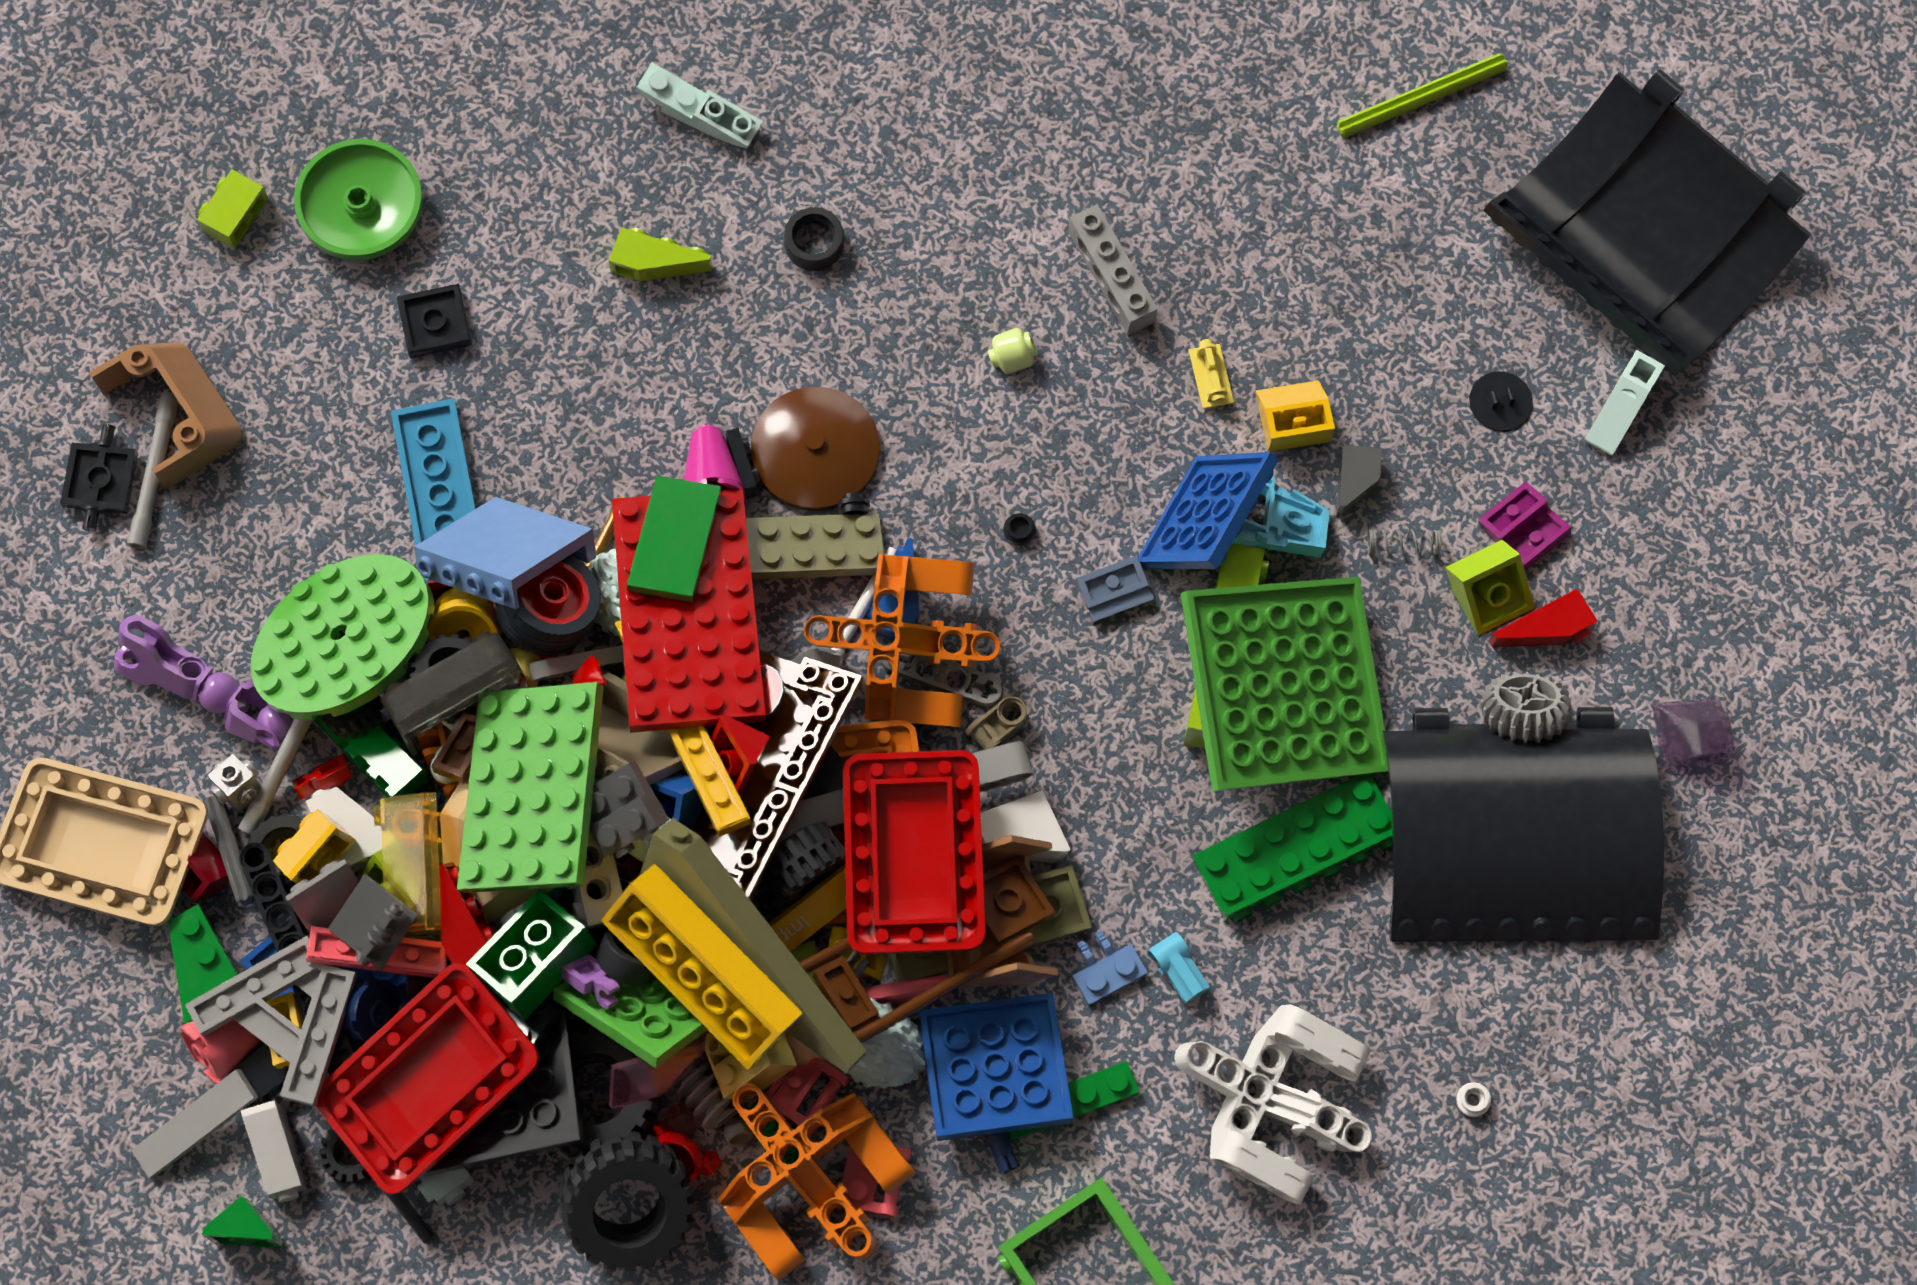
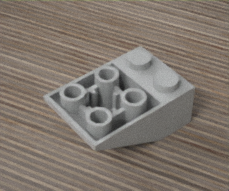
(323, 897)

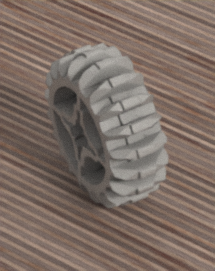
(1526, 707)

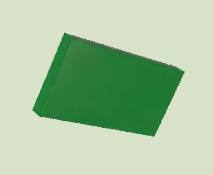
(674, 538)

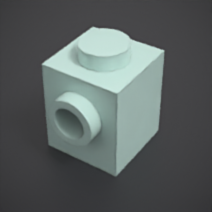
(445, 1186)

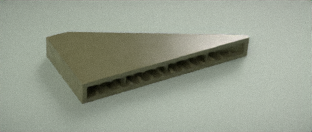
(714, 891)

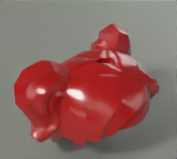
(693, 1157)

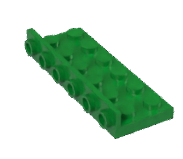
(1296, 848)

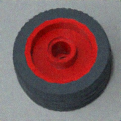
(553, 609)

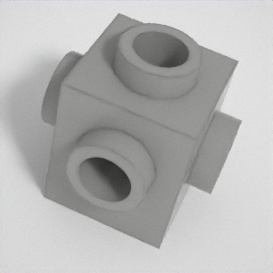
(234, 782)

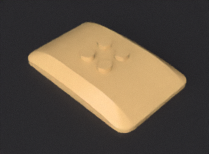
(99, 841)

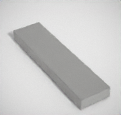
(194, 1123)

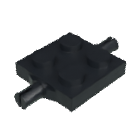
(99, 478)

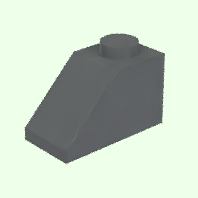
(1358, 475)

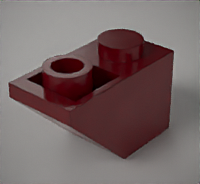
(205, 873)

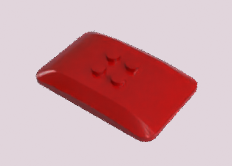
(913, 852)
(427, 1078)

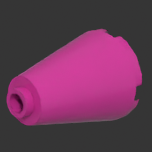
(711, 460)

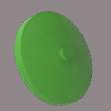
(358, 199)

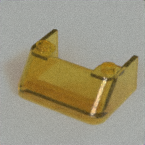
(412, 857)

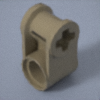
(996, 726)

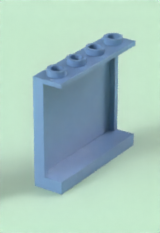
(501, 549)

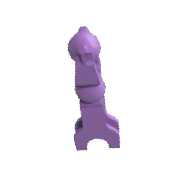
(170, 667)

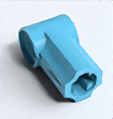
(1176, 963)

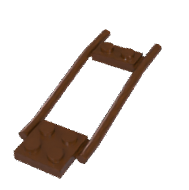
(1011, 908)

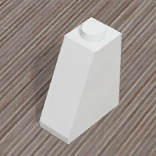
(1026, 818)
(354, 820)
(274, 1150)

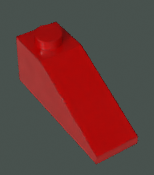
(1552, 624)

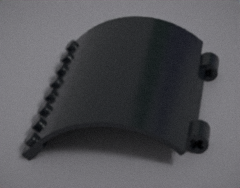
(1654, 221)
(1524, 834)

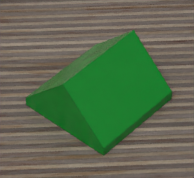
(243, 1226)

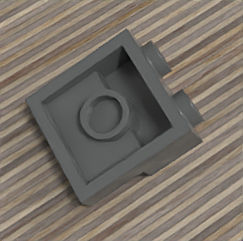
(624, 811)

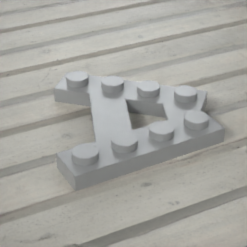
(305, 1049)

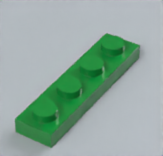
(1094, 1093)

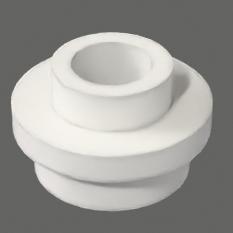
(1478, 1090)

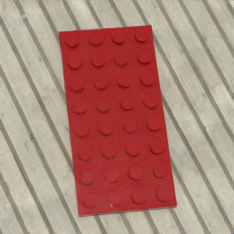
(697, 656)

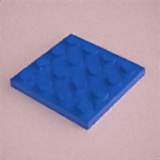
(1207, 511)
(995, 1067)

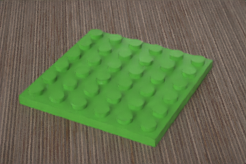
(1285, 682)

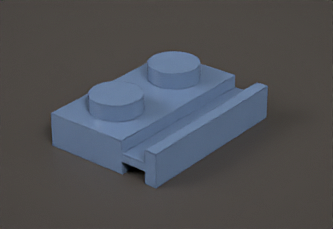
(1114, 589)

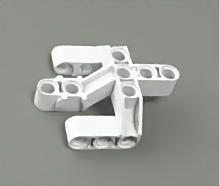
(1285, 1031)

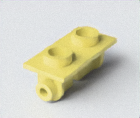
(1210, 375)

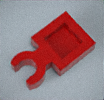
(324, 776)

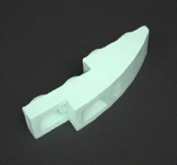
(698, 109)

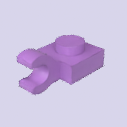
(587, 976)

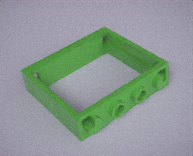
(1100, 1191)

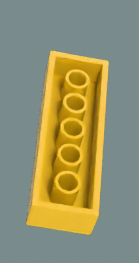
(701, 966)

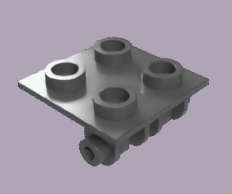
(372, 922)

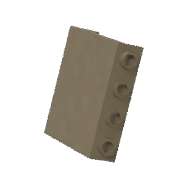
(618, 746)

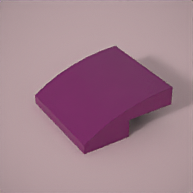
(1525, 524)

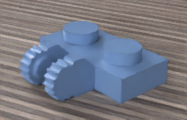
(1108, 974)

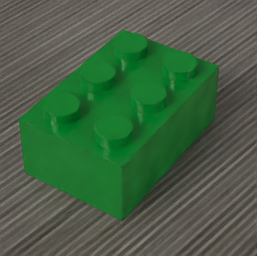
(528, 954)

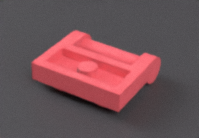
(793, 1088)
(862, 1186)

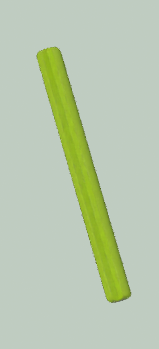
(1422, 95)

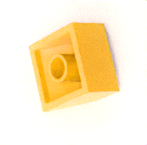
(312, 847)

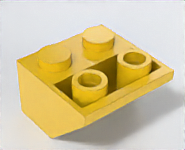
(1295, 416)

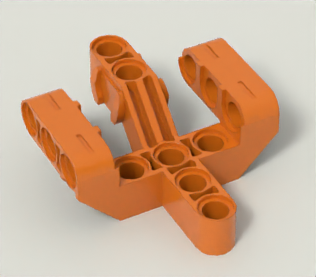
(893, 578)
(843, 1120)

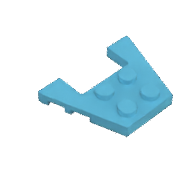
(1289, 524)

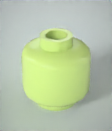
(1013, 351)

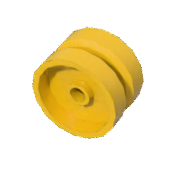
(462, 615)

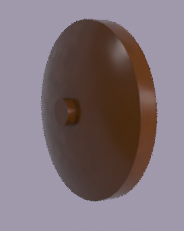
(815, 448)

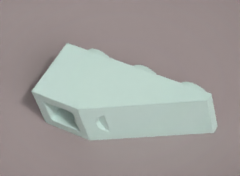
(1624, 403)

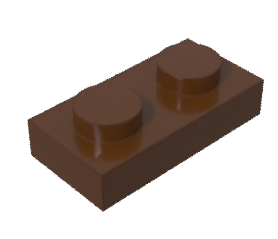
(456, 754)

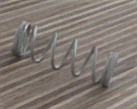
(1436, 537)

